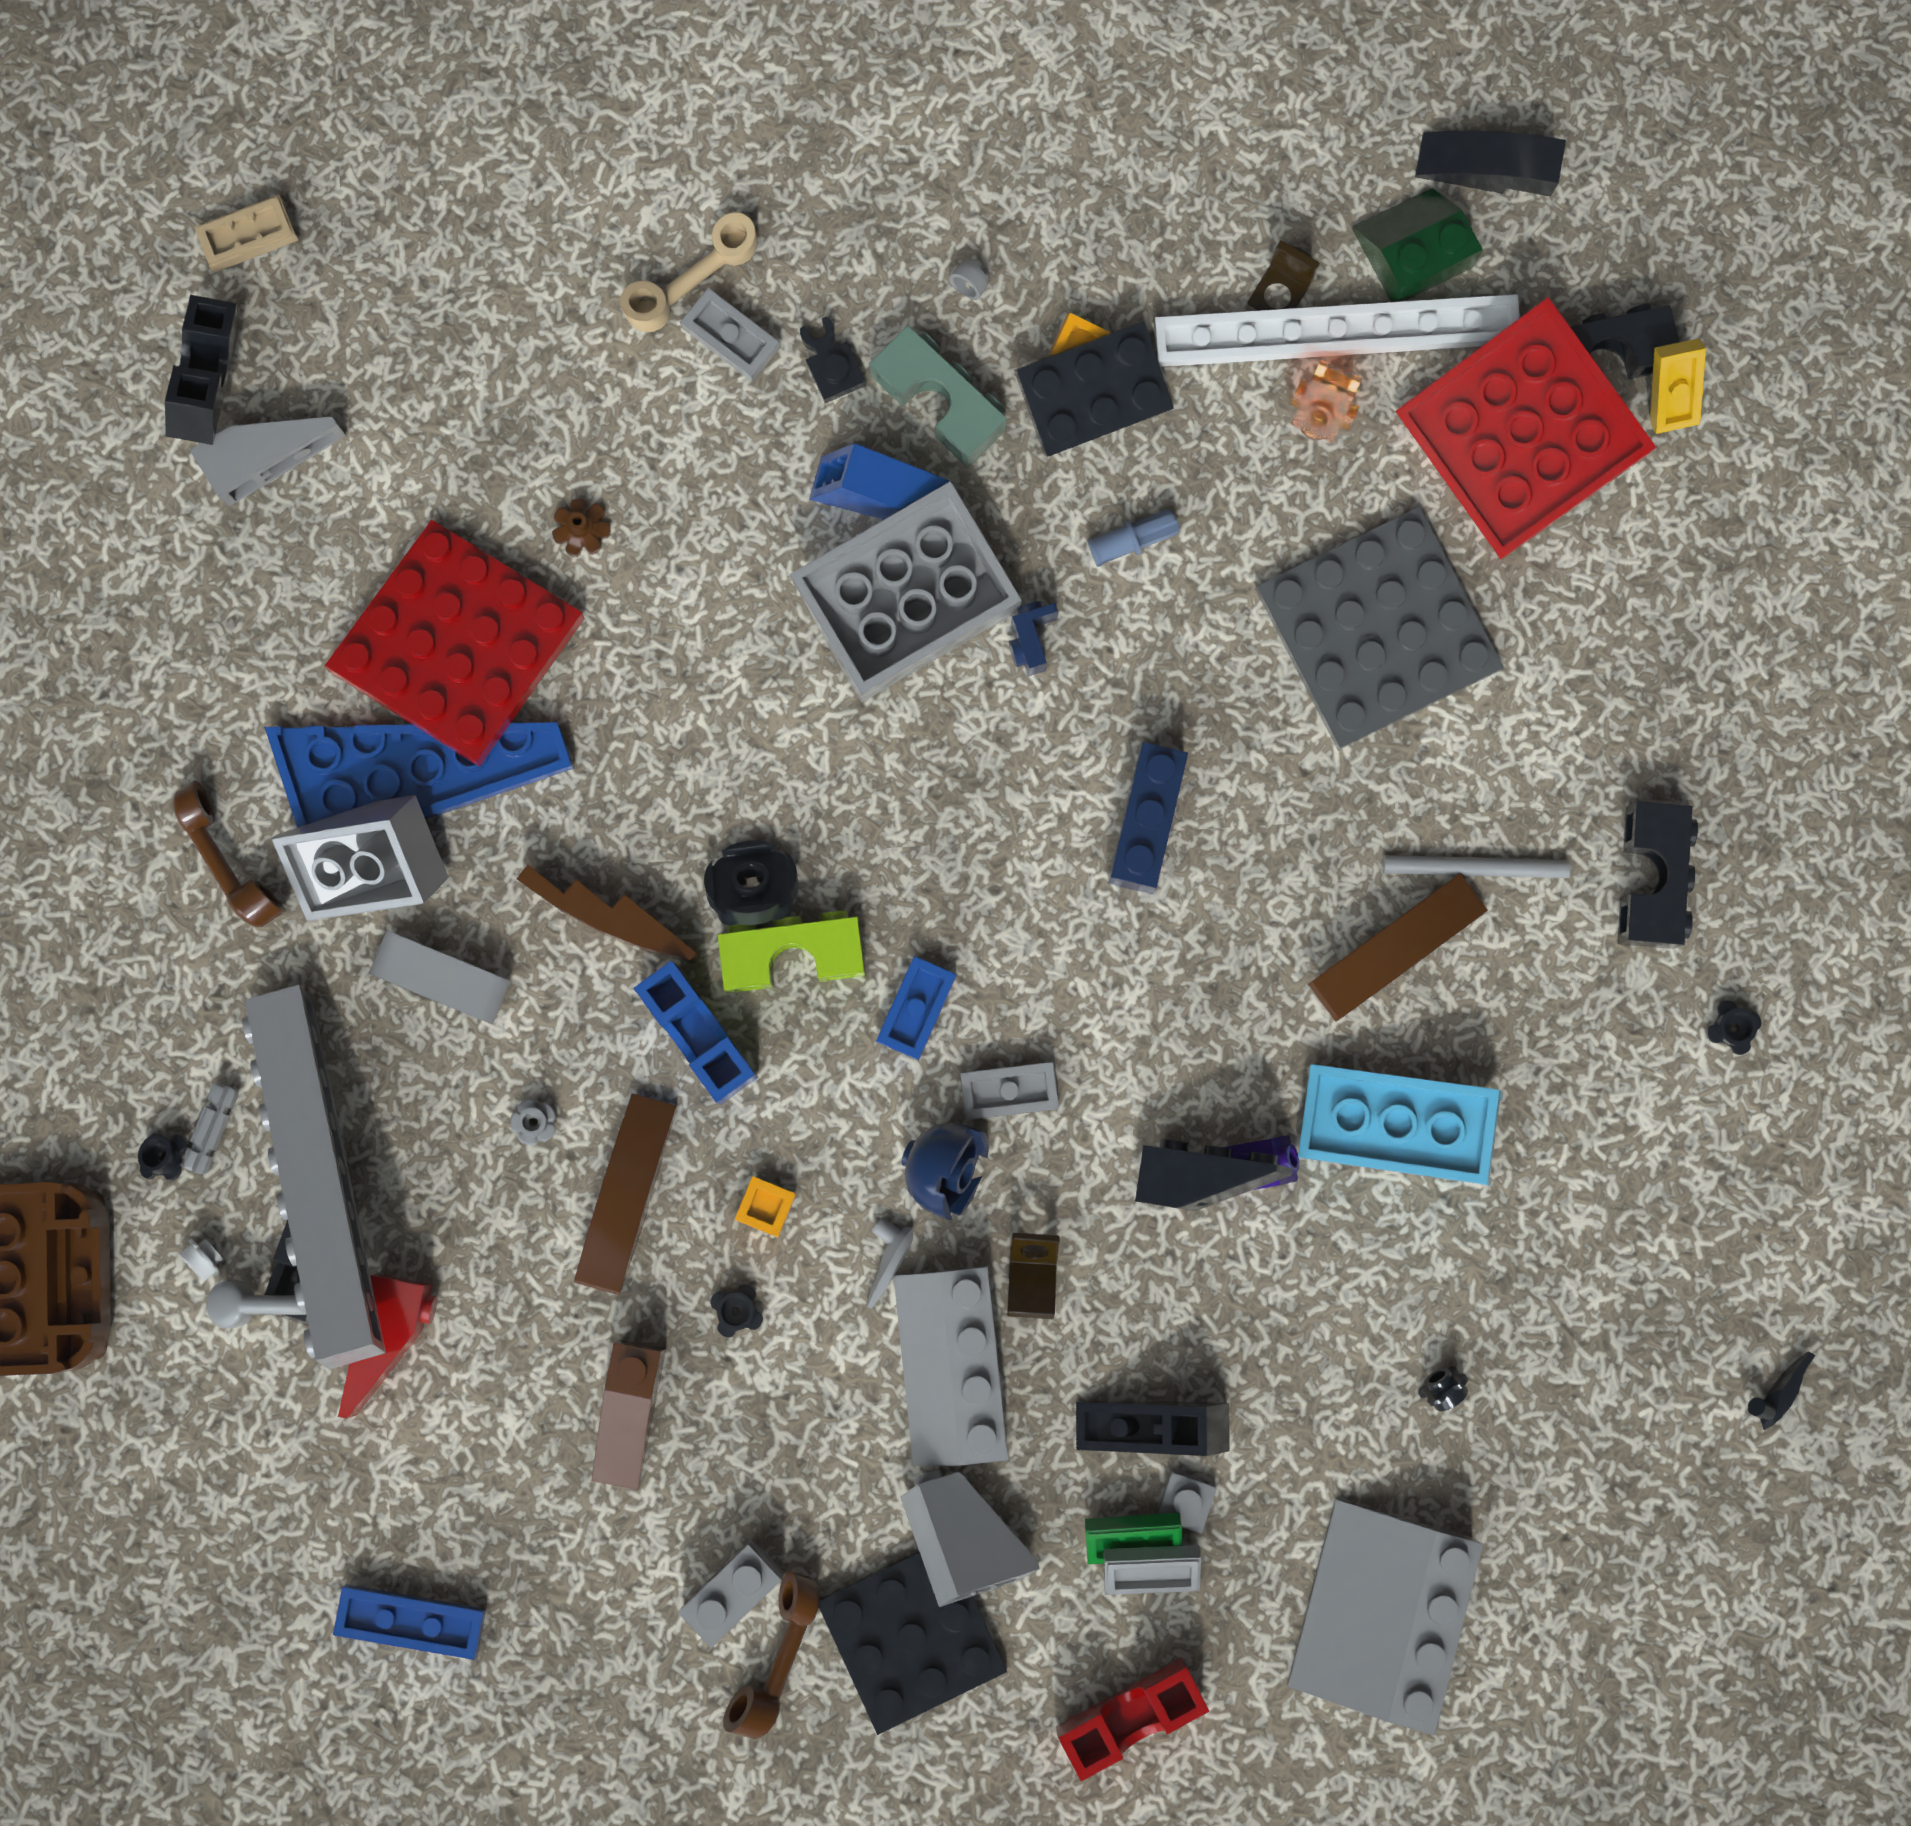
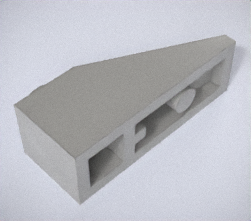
(258, 453)

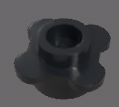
(1747, 1024)
(151, 1153)
(724, 1303)
(1444, 1388)

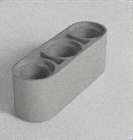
(439, 977)

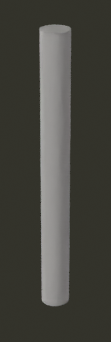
(1476, 866)

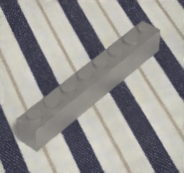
(313, 1179)

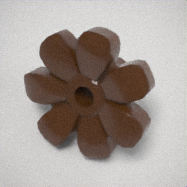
(581, 527)

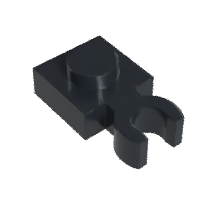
(832, 366)

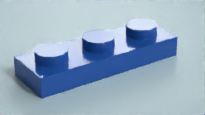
(409, 1622)

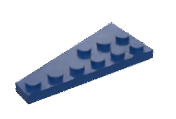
(354, 766)

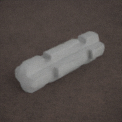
(209, 1128)

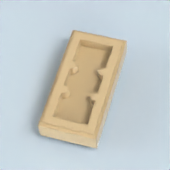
(246, 233)

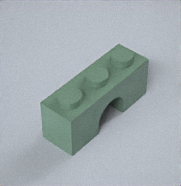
(914, 366)

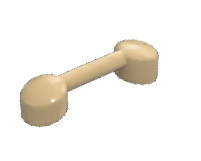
(648, 305)

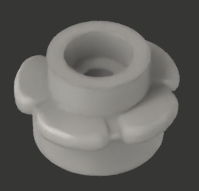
(533, 1109)

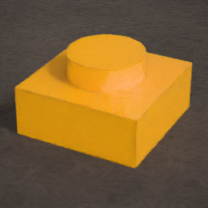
(1075, 332)
(765, 1206)

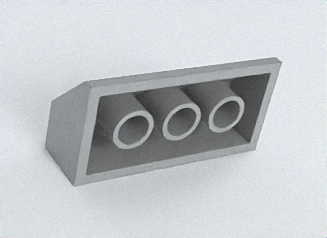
(950, 1367)

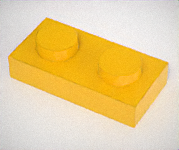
(1677, 385)

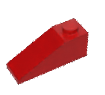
(402, 1311)

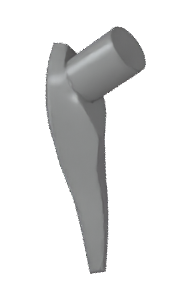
(899, 1244)

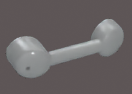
(234, 1303)

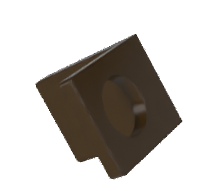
(1290, 268)
(1032, 1276)

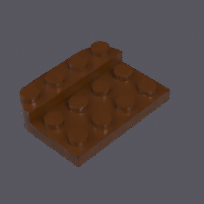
(53, 1277)

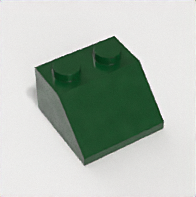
(1418, 244)

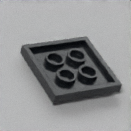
(904, 1646)

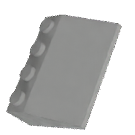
(906, 591)
(1385, 1616)

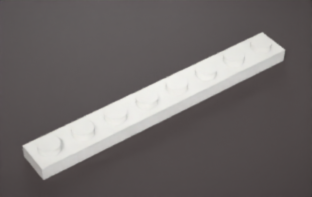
(1332, 330)

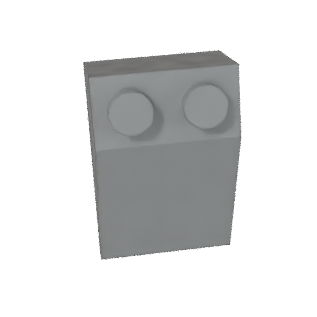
(362, 860)

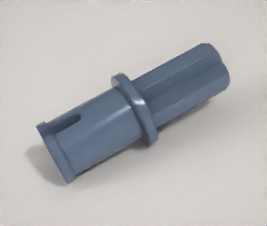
(1133, 537)

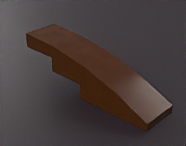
(622, 922)
(1397, 947)
(625, 1194)

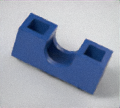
(696, 1032)

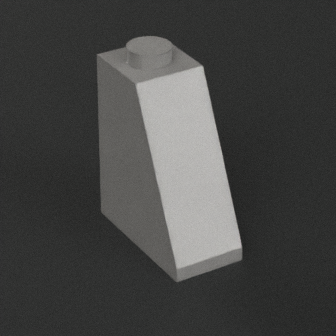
(962, 1538)

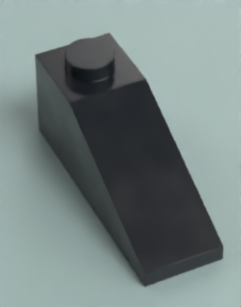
(1153, 1427)

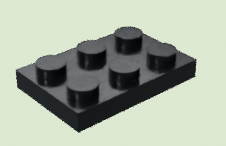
(1094, 389)

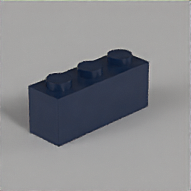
(1148, 818)

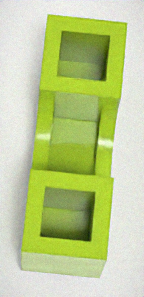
(750, 953)

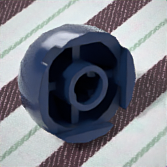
(943, 1167)

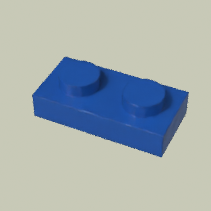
(916, 1008)

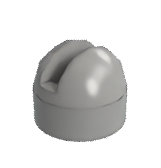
(970, 271)

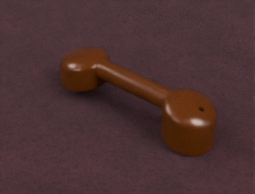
(248, 901)
(754, 1710)

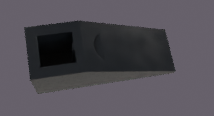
(1197, 1180)

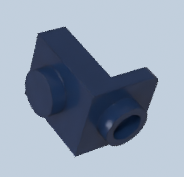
(1026, 646)

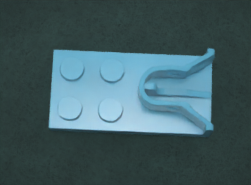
(1400, 1124)

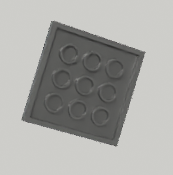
(1379, 628)

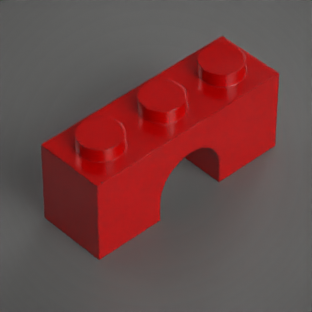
(1148, 1706)

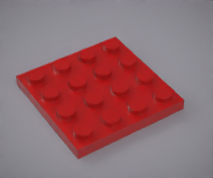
(1525, 429)
(455, 642)

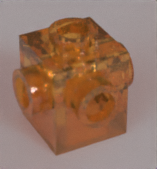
(1325, 402)

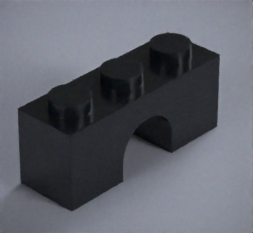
(1630, 336)
(201, 378)
(1664, 837)

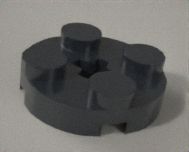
(756, 904)

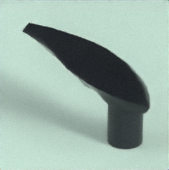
(1781, 1394)

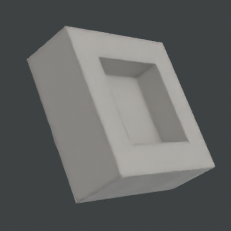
(1188, 1498)

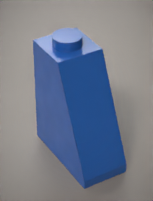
(870, 482)

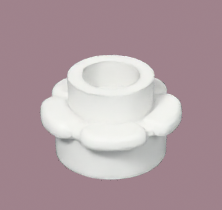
(202, 1259)

